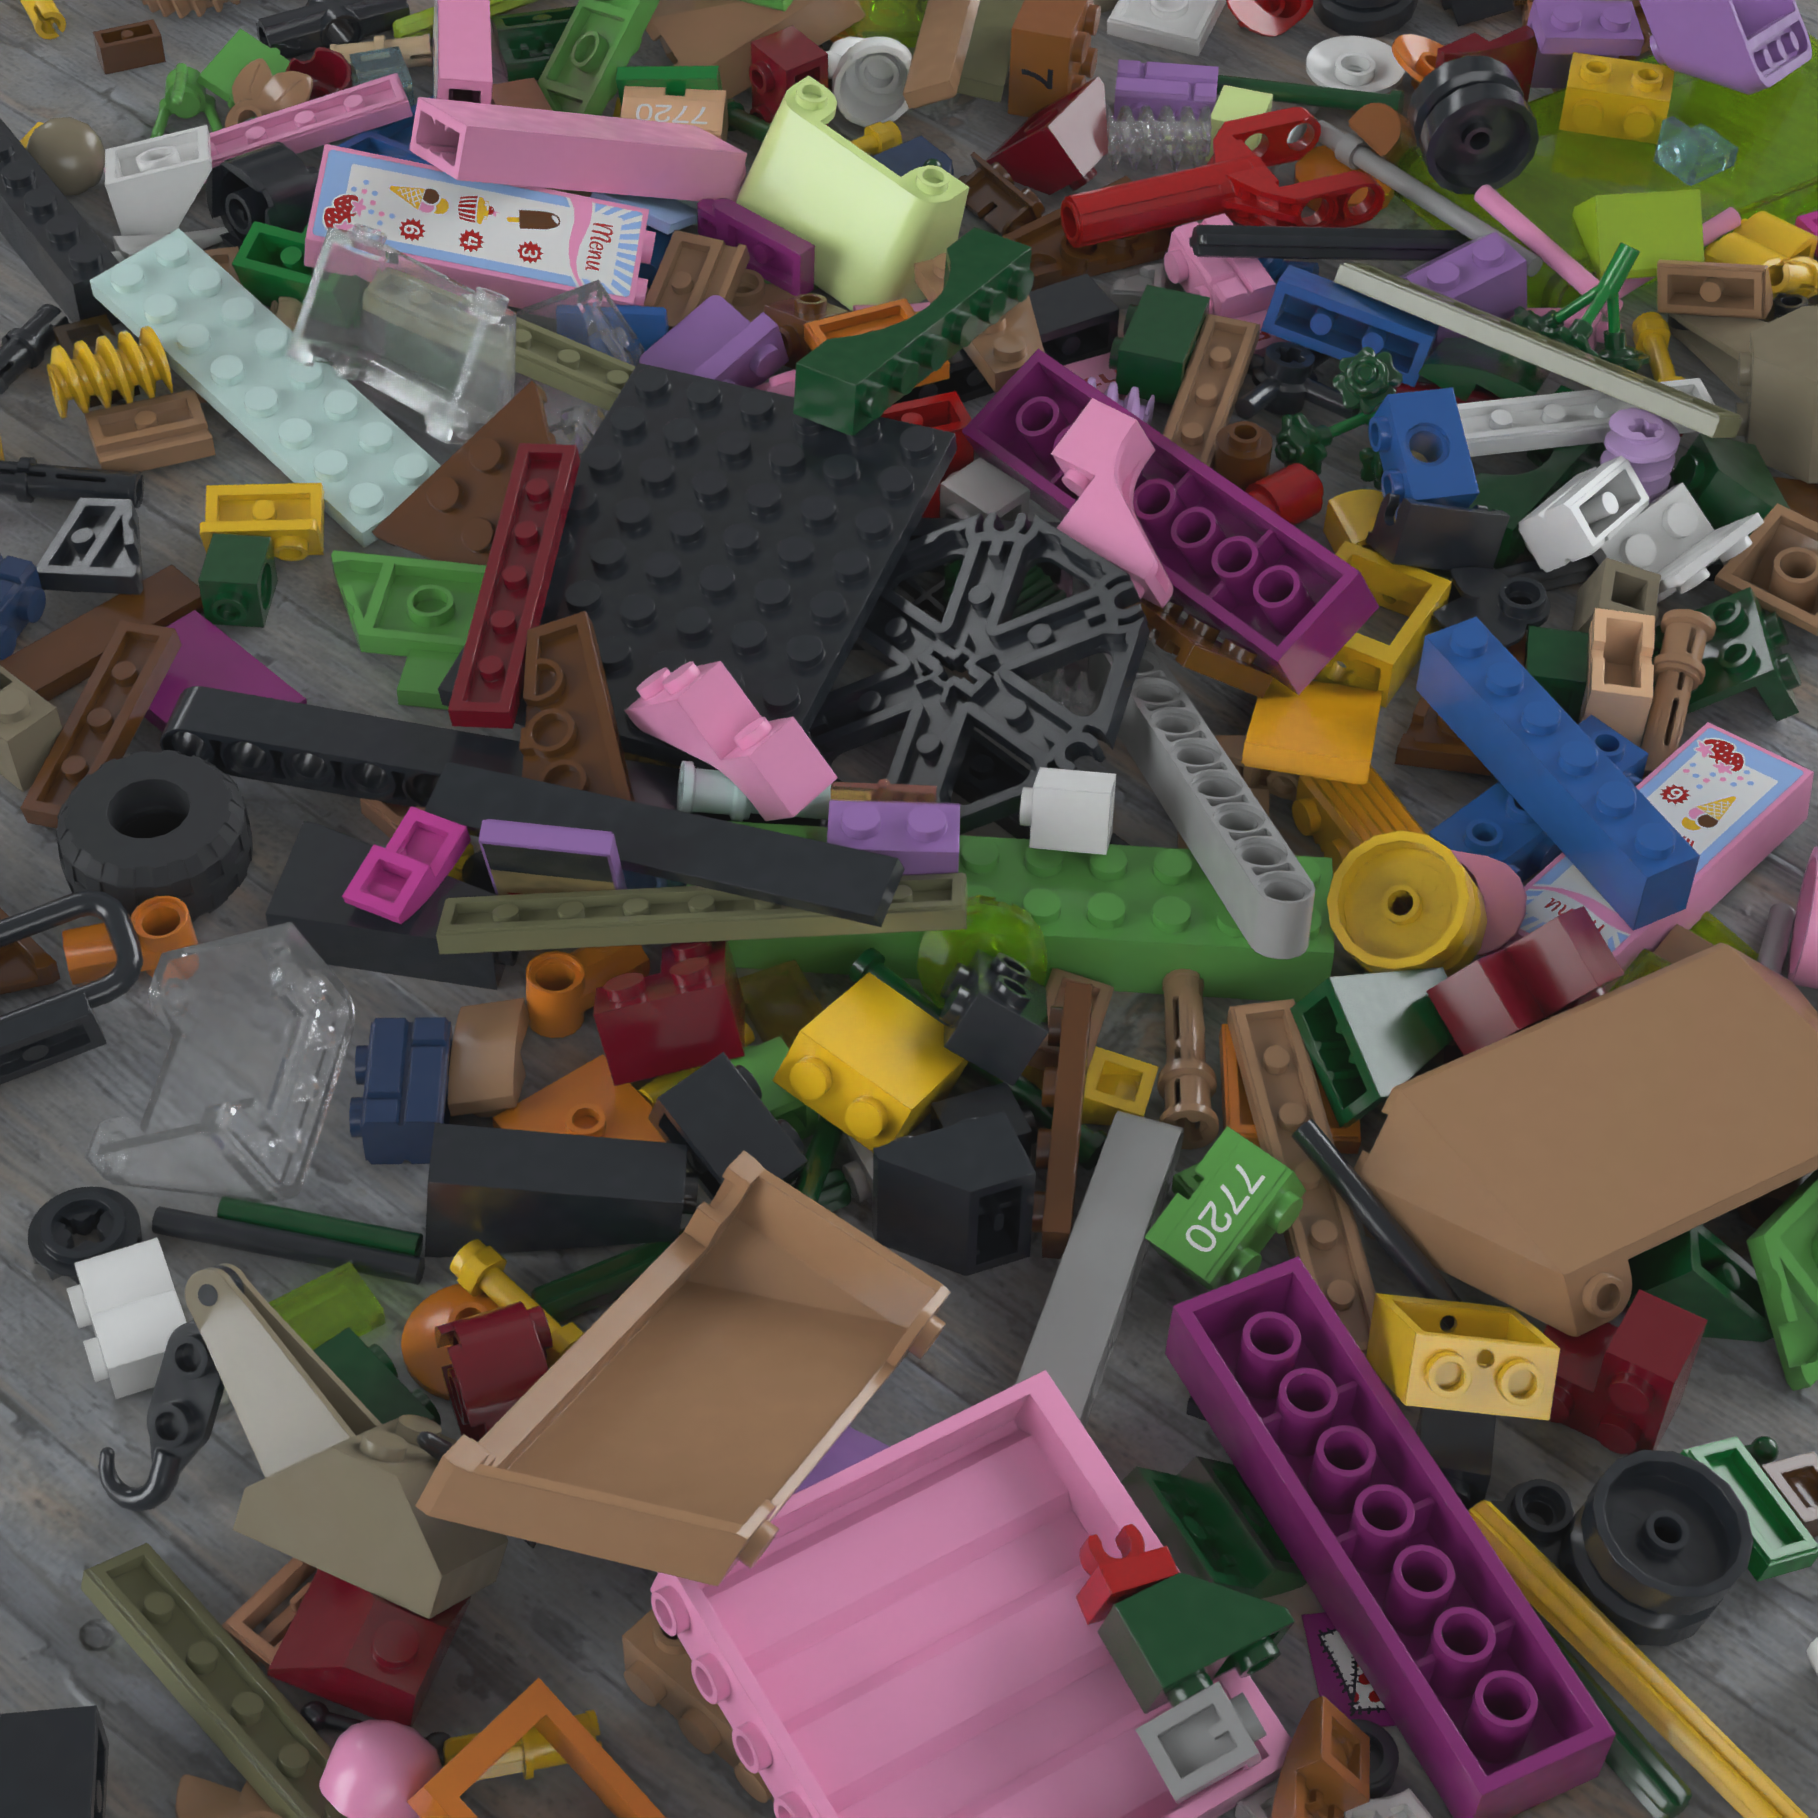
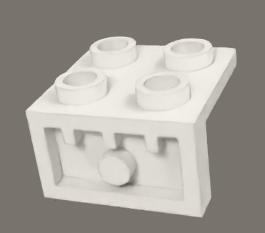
(1677, 541)

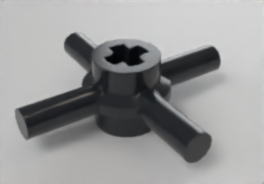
(1286, 380)

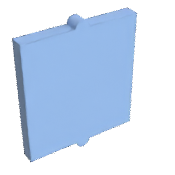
(663, 214)

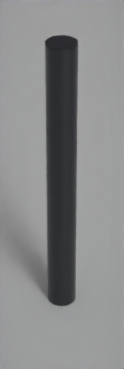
(1374, 1215)
(287, 1245)

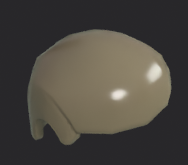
(68, 154)

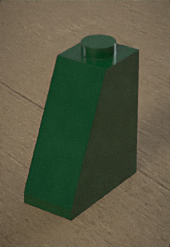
(1370, 1035)

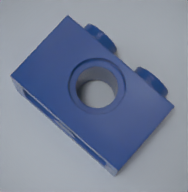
(1433, 427)

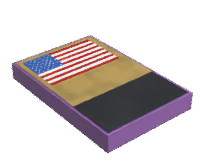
(549, 858)

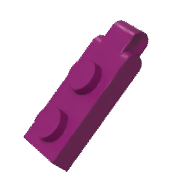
(773, 251)

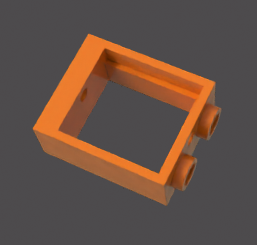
(545, 1712)

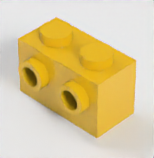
(1616, 98)

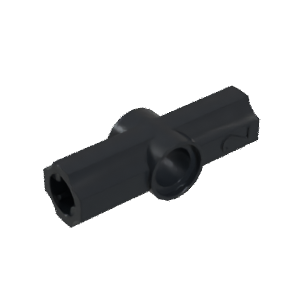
(328, 23)

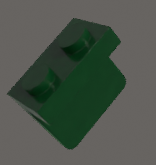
(1744, 655)

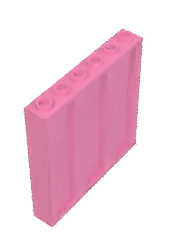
(928, 1638)

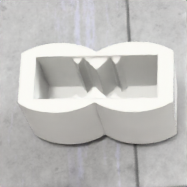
(132, 1312)

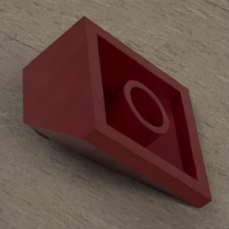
(1059, 142)
(364, 1649)

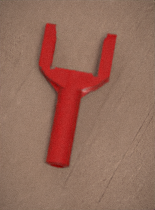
(1230, 183)

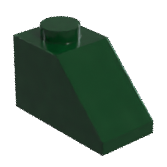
(1727, 480)
(1707, 1280)

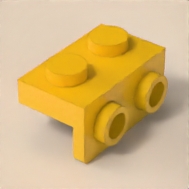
(285, 512)

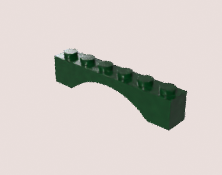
(860, 376)

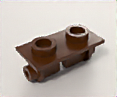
(994, 188)

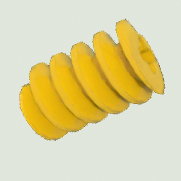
(108, 370)

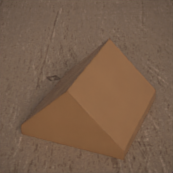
(1780, 568)

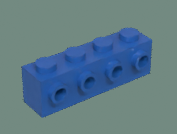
(1504, 831)

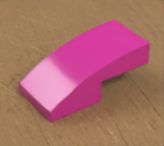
(410, 868)

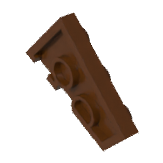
(1198, 650)

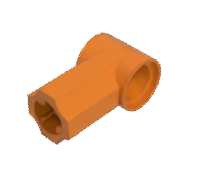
(159, 923)
(565, 984)

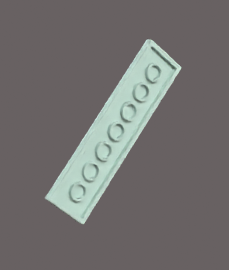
(238, 362)

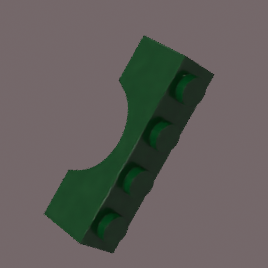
(1526, 491)

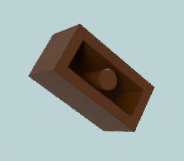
(129, 46)

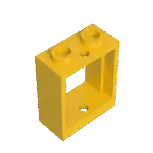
(1415, 595)
(1481, 1365)

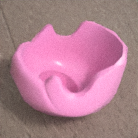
(378, 1770)

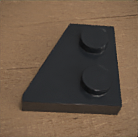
(95, 550)

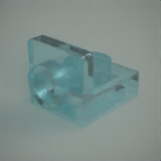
(1693, 152)

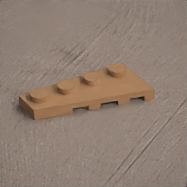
(1002, 346)

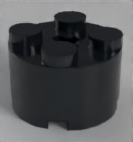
(262, 187)

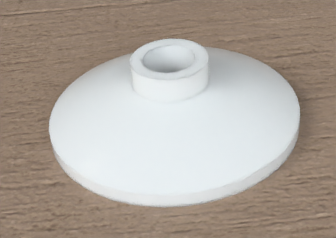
(1354, 64)

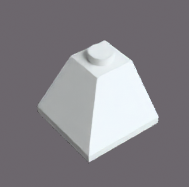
(157, 180)

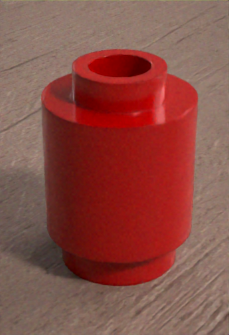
(1290, 492)

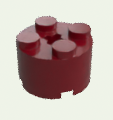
(493, 1363)

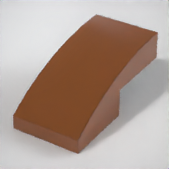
(1324, 1766)

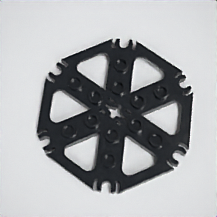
(998, 659)

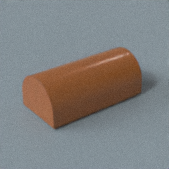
(1383, 130)

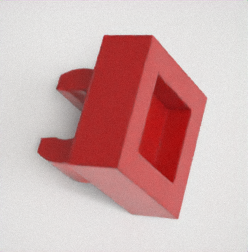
(1119, 1578)

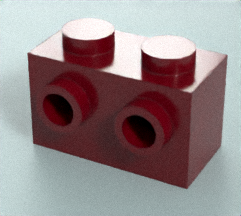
(780, 63)

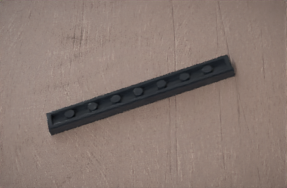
(684, 845)

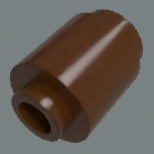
(1243, 453)

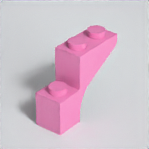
(1101, 466)
(716, 722)

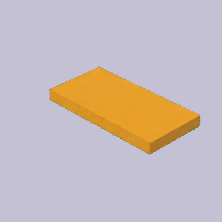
(1314, 734)

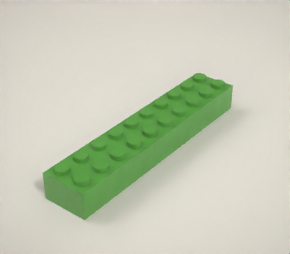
(1101, 916)

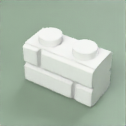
(1583, 514)

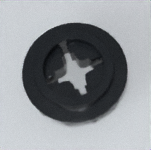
(81, 1212)

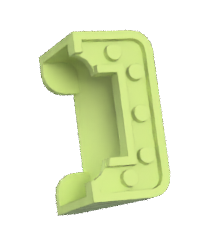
(848, 204)

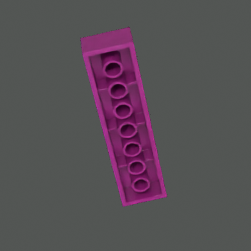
(1216, 542)
(1387, 1546)

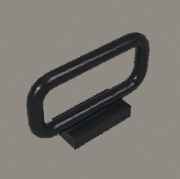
(66, 1021)

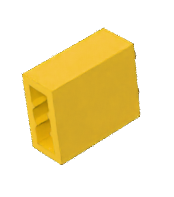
(871, 1064)

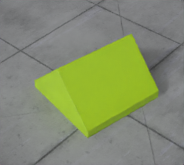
(1655, 223)

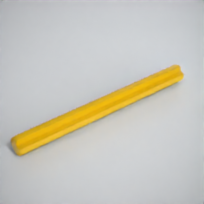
(1633, 1673)

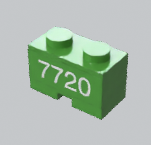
(1230, 1214)

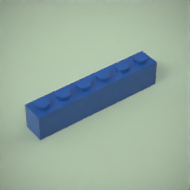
(1557, 774)

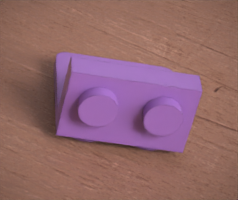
(1580, 27)
(721, 345)

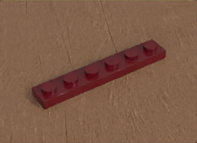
(514, 586)

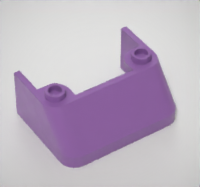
(1729, 41)

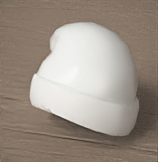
(869, 78)

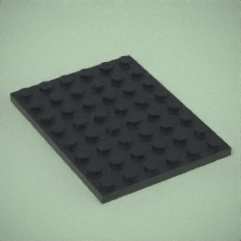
(734, 538)

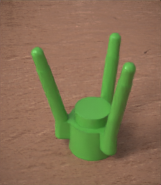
(185, 99)

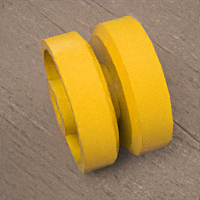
(1398, 875)

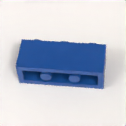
(1343, 322)

